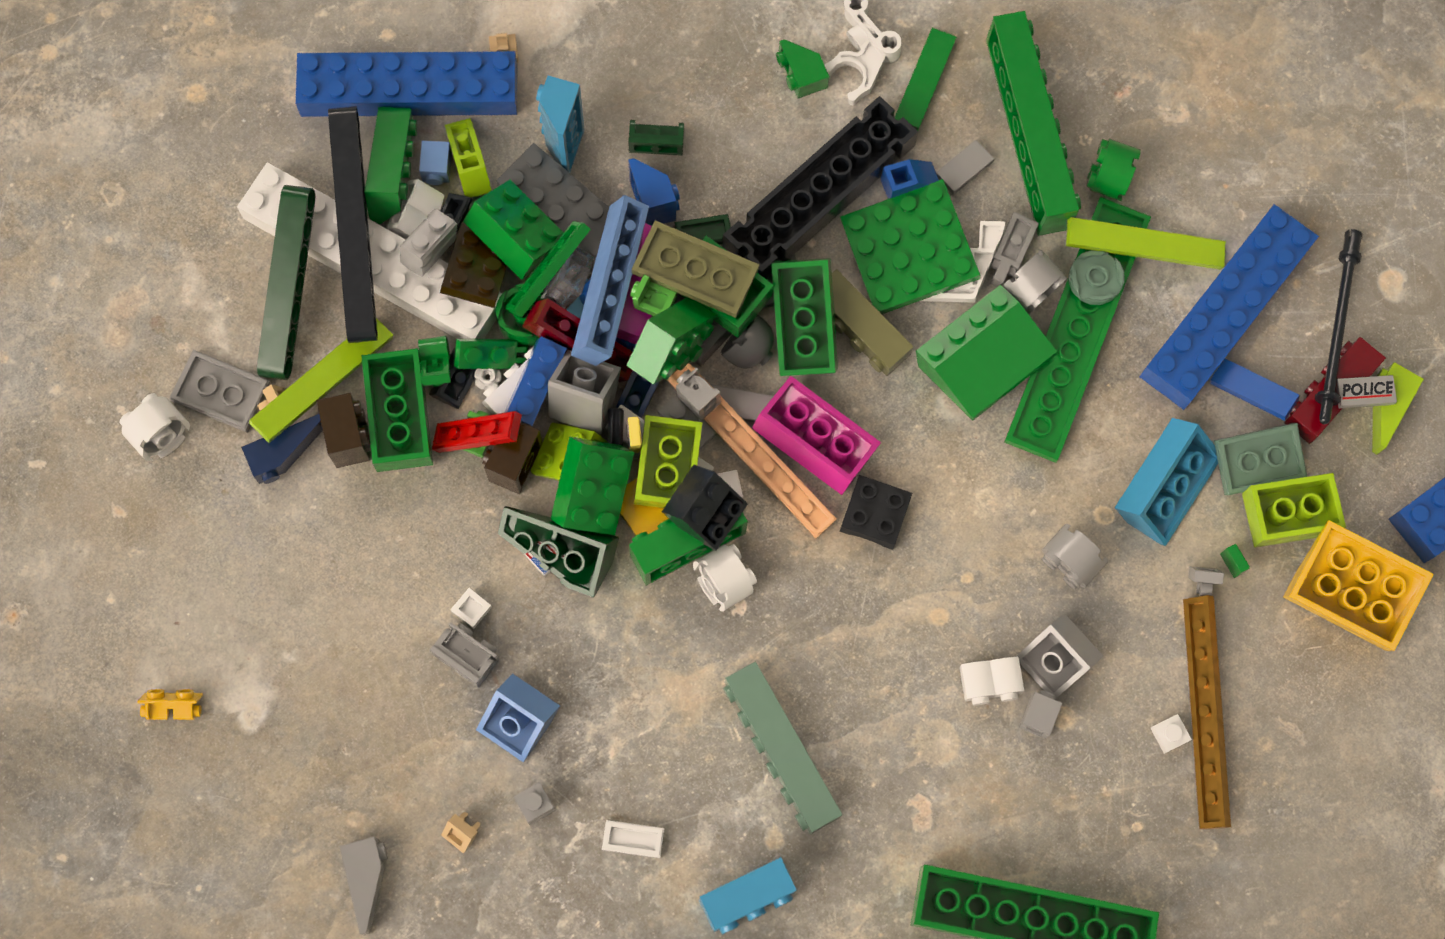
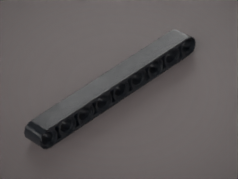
(352, 225)

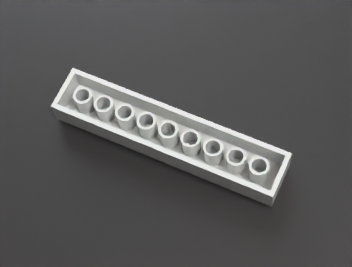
(390, 278)

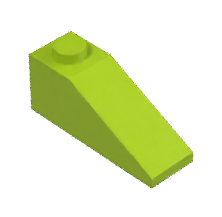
(468, 158)
(1388, 417)

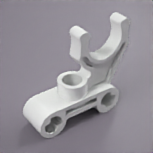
(871, 49)

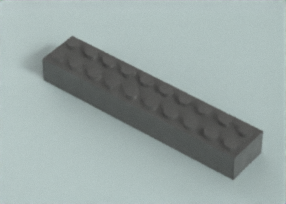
(567, 201)

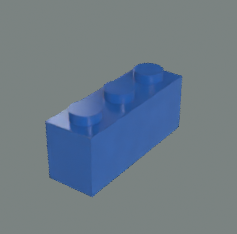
(534, 379)

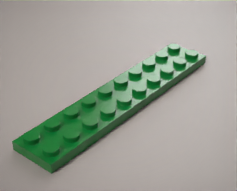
(1077, 335)

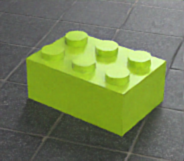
(665, 458)
(1292, 509)

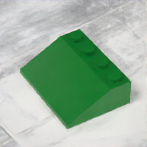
(985, 352)

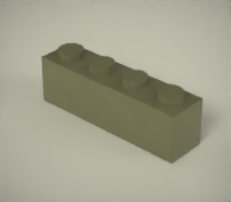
(867, 327)

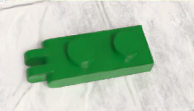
(488, 353)

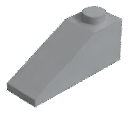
(364, 875)

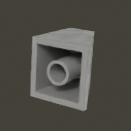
(582, 393)

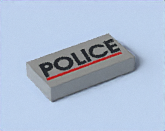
(1366, 391)

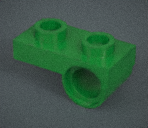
(435, 361)

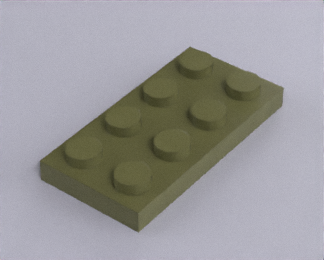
(695, 268)

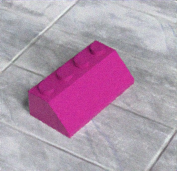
(816, 435)

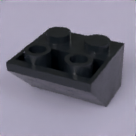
(705, 506)

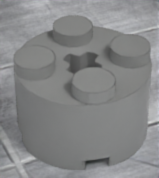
(1035, 281)
(1073, 556)

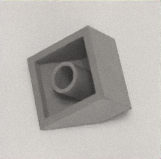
(1059, 656)

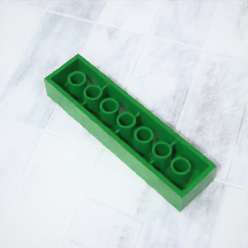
(1032, 122)
(1008, 910)

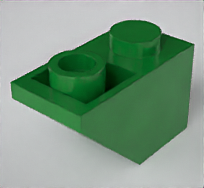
(804, 68)

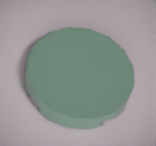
(1096, 277)

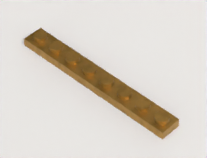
(1206, 713)

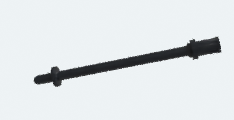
(1349, 258)

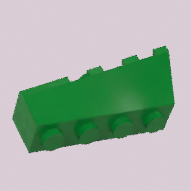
(389, 162)

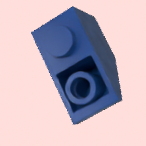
(907, 176)

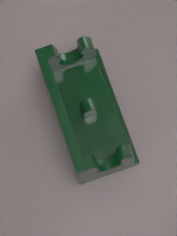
(656, 139)

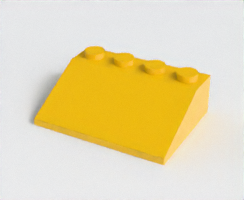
(1358, 586)

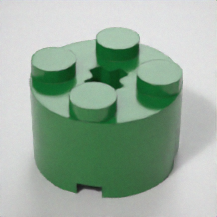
(1114, 169)
(510, 324)

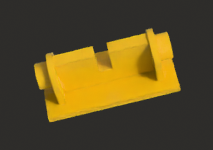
(158, 704)

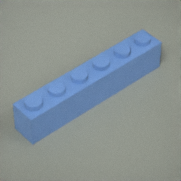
(610, 281)

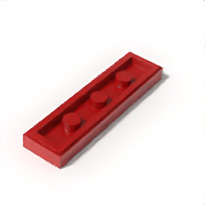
(477, 432)

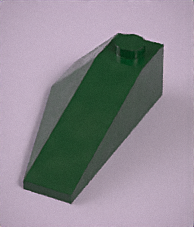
(586, 553)

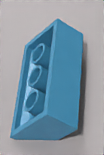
(561, 119)
(1169, 481)

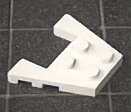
(990, 237)

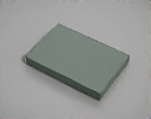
(1260, 458)

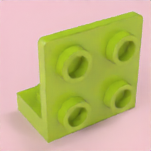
(553, 450)

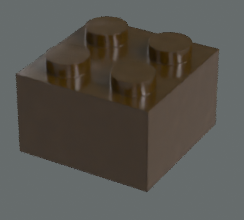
(343, 430)
(511, 462)

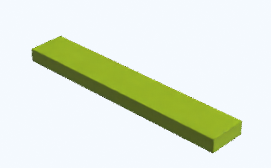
(1145, 243)
(315, 385)

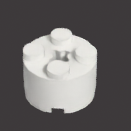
(154, 427)
(725, 576)

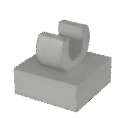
(1205, 579)

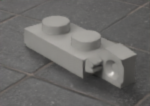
(1012, 247)

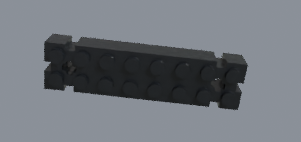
(821, 187)

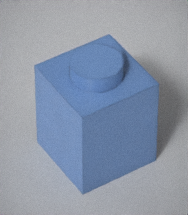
(435, 162)

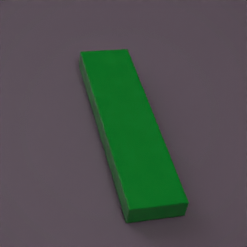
(925, 77)
(547, 268)

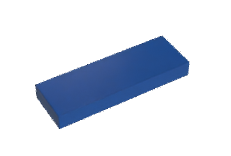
(1254, 389)

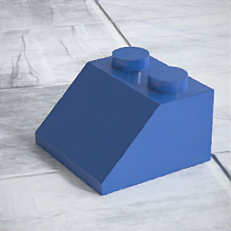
(655, 191)

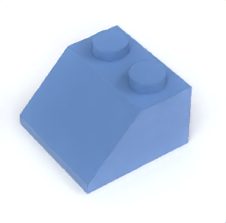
(517, 717)

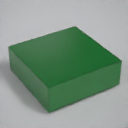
(1235, 560)

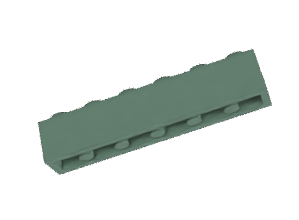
(782, 748)

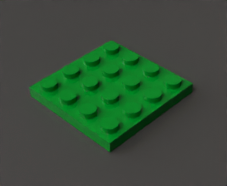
(910, 247)

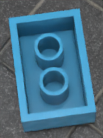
(748, 896)

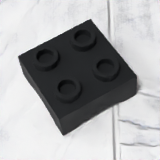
(876, 512)

